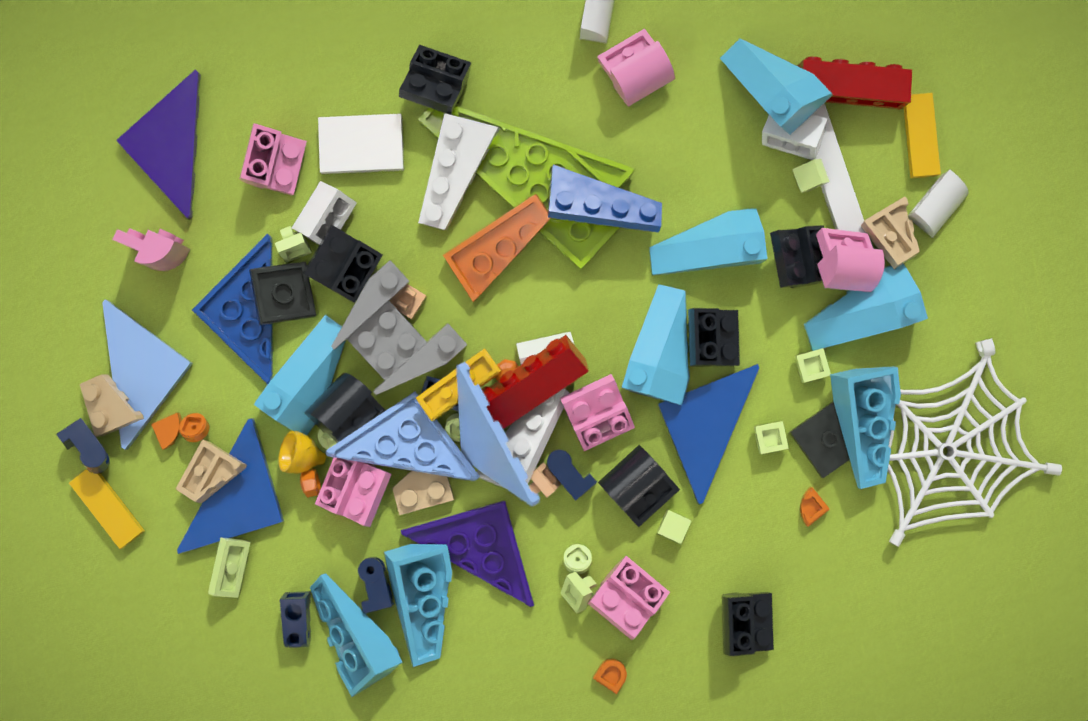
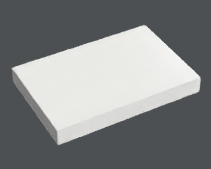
(361, 143)

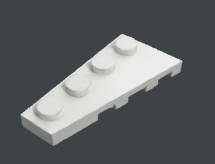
(455, 162)
(531, 433)

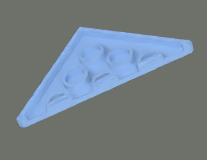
(140, 367)
(406, 440)
(485, 441)

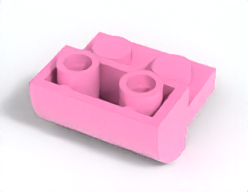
(637, 67)
(272, 160)
(155, 250)
(849, 260)
(597, 412)
(353, 490)
(628, 597)

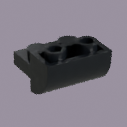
(435, 79)
(797, 256)
(343, 263)
(713, 337)
(344, 407)
(639, 485)
(747, 623)

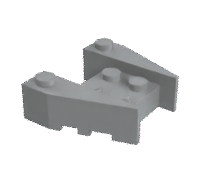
(388, 338)

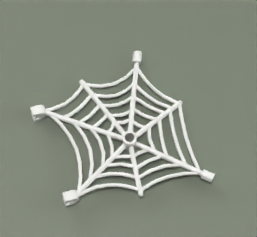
(986, 350)

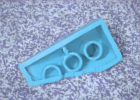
(779, 86)
(718, 243)
(861, 314)
(661, 351)
(303, 378)
(865, 410)
(420, 588)
(360, 644)

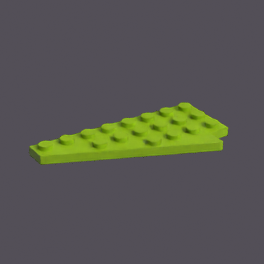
(521, 166)

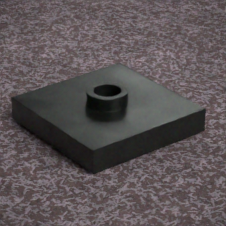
(282, 293)
(822, 440)

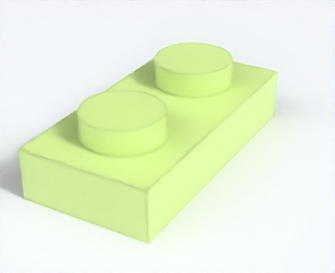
(229, 567)

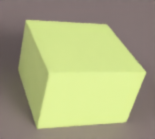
(811, 175)
(674, 526)

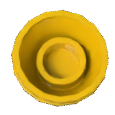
(299, 453)

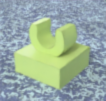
(292, 246)
(577, 591)

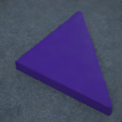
(166, 142)
(482, 545)

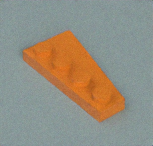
(493, 248)

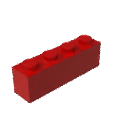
(863, 82)
(535, 381)

